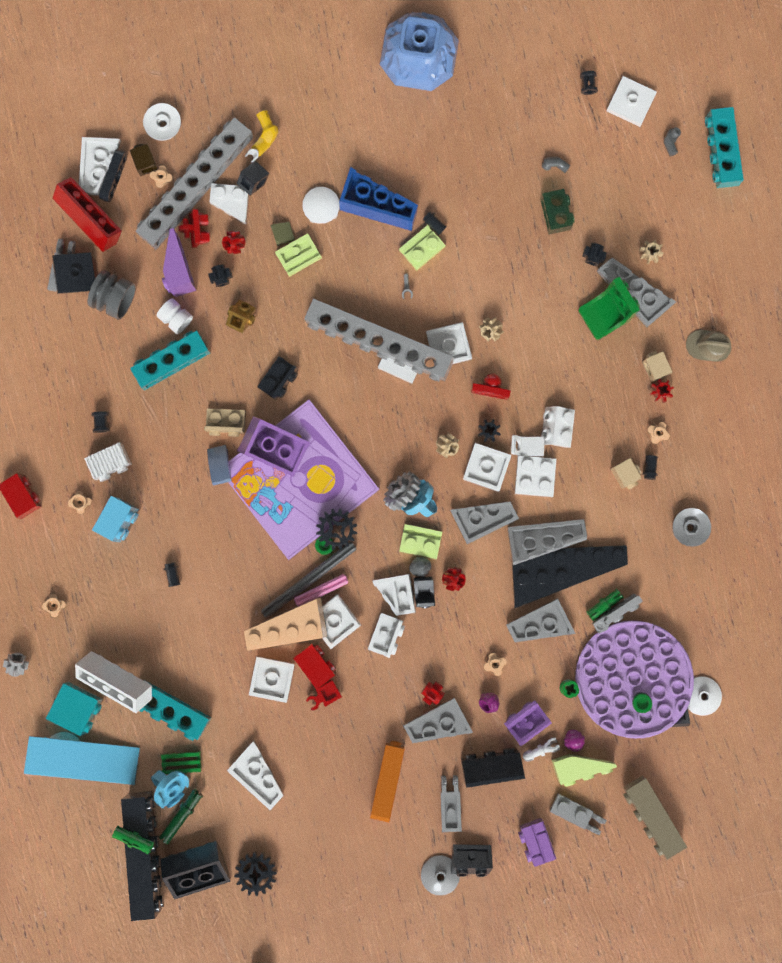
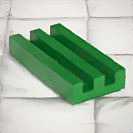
(164, 764)

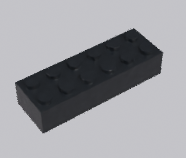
(142, 868)

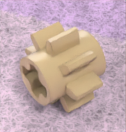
(655, 249)
(491, 329)
(447, 445)

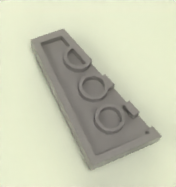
(651, 300)
(539, 539)

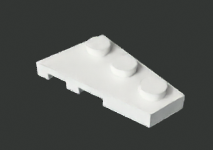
(95, 161)
(256, 776)

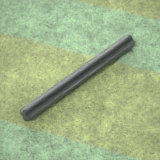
(307, 580)

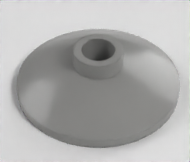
(700, 523)
(439, 865)

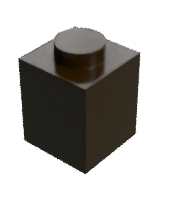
(143, 159)

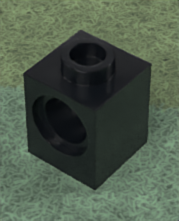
(252, 178)

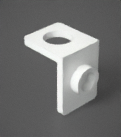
(528, 446)

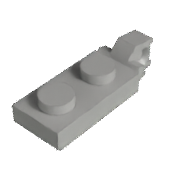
(616, 613)

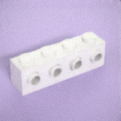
(113, 681)

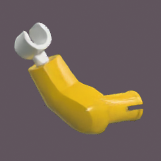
(267, 136)

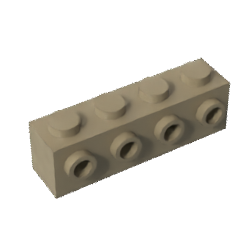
(654, 817)

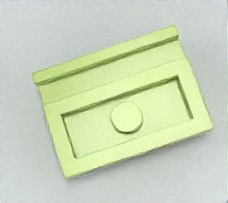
(422, 248)
(298, 255)
(420, 541)

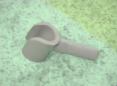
(406, 286)

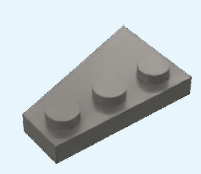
(482, 520)
(541, 623)
(437, 723)

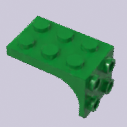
(609, 309)

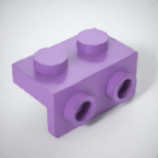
(527, 722)

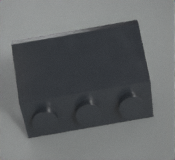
(492, 767)
(194, 870)

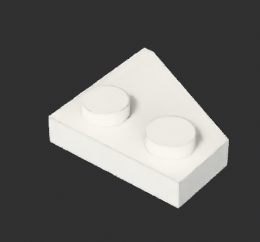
(231, 200)
(397, 593)

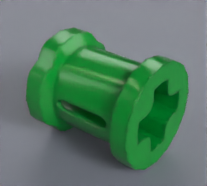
(568, 682)

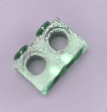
(551, 211)

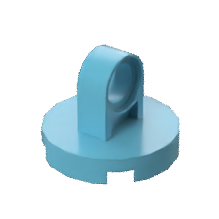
(422, 502)
(169, 788)

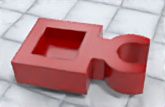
(327, 694)

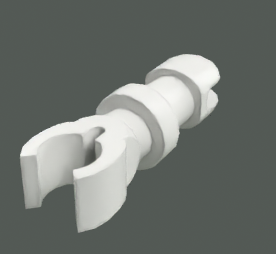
(541, 750)

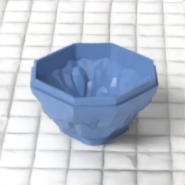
(416, 63)

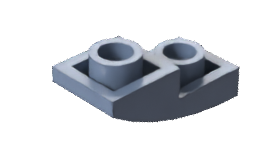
(218, 465)

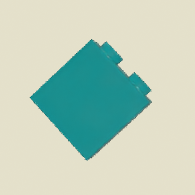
(74, 709)

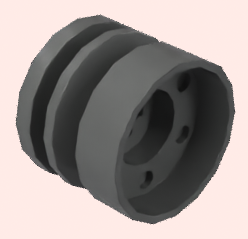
(111, 294)

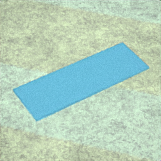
(81, 760)

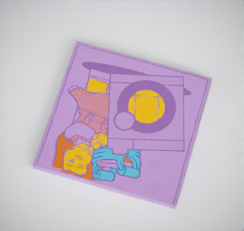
(324, 481)

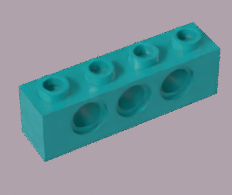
(725, 119)
(165, 370)
(198, 719)

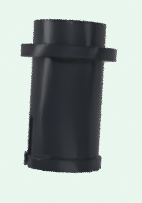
(434, 223)
(650, 467)
(172, 574)

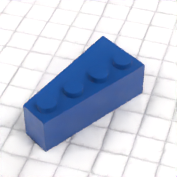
(376, 202)

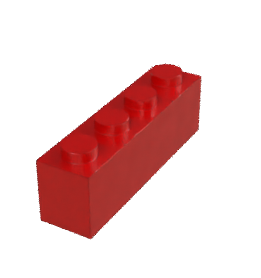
(86, 214)

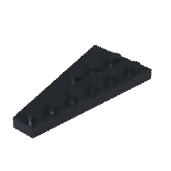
(563, 569)

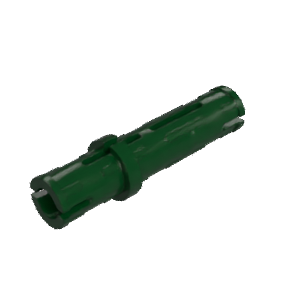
(185, 810)

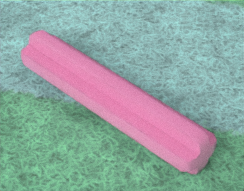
(321, 590)

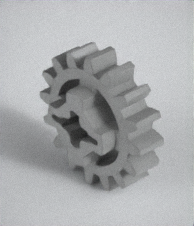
(402, 491)

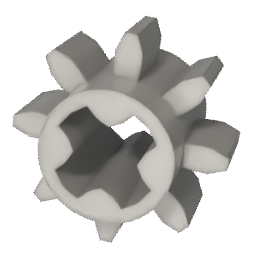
(15, 664)

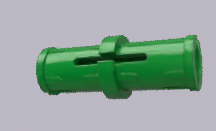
(604, 604)
(132, 839)

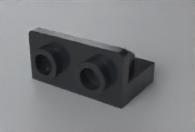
(278, 378)
(471, 860)

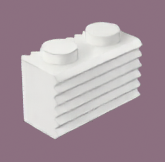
(108, 461)

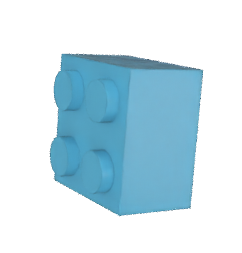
(116, 519)

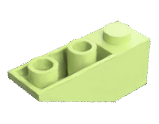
(575, 767)

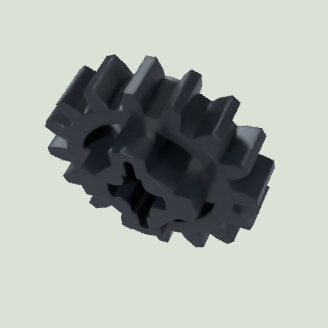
(325, 536)
(246, 874)

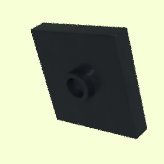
(73, 272)

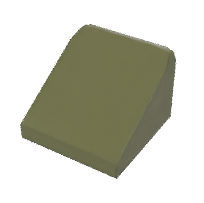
(282, 233)

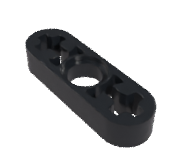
(113, 175)

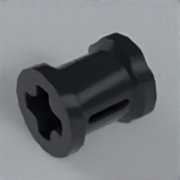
(588, 76)
(100, 422)

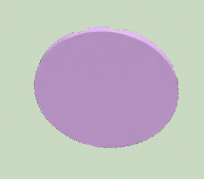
(629, 662)

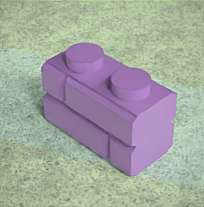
(537, 842)

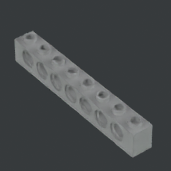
(181, 208)
(319, 310)

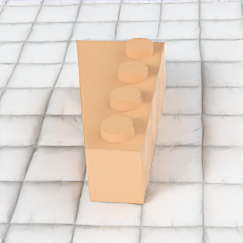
(294, 626)

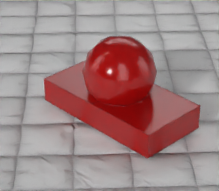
(491, 387)

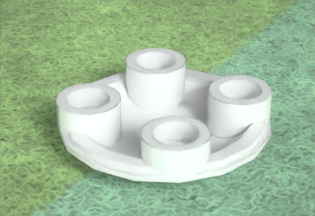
(321, 205)

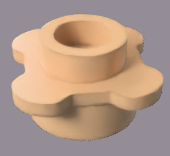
(160, 182)
(663, 433)
(79, 497)
(53, 600)
(494, 659)

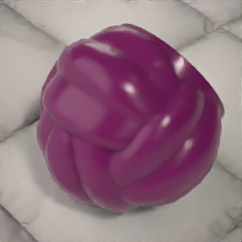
(489, 702)
(574, 740)

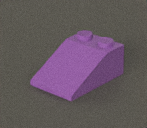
(176, 269)
(273, 446)

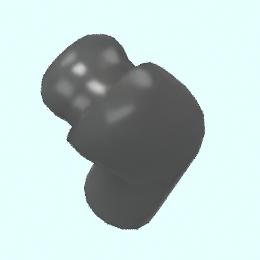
(670, 139)
(555, 161)

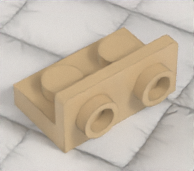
(225, 421)

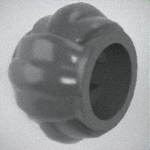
(420, 567)

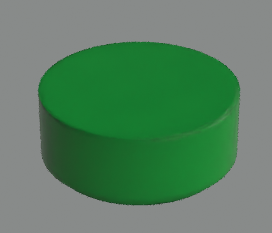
(319, 546)
(642, 703)

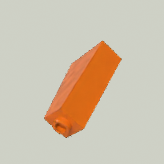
(387, 781)

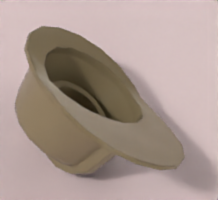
(708, 345)

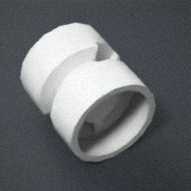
(172, 314)

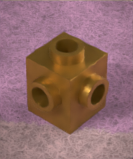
(240, 316)

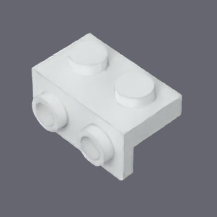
(558, 426)
(385, 635)

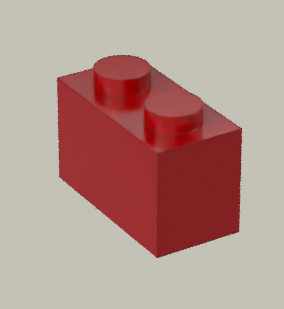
(19, 495)
(315, 666)

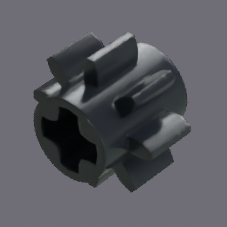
(594, 254)
(220, 275)
(486, 435)

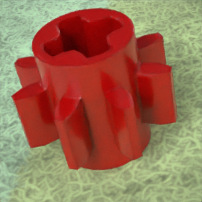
(233, 242)
(656, 390)
(453, 579)
(432, 693)

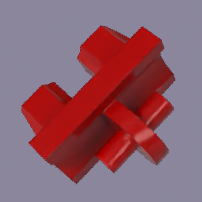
(195, 220)

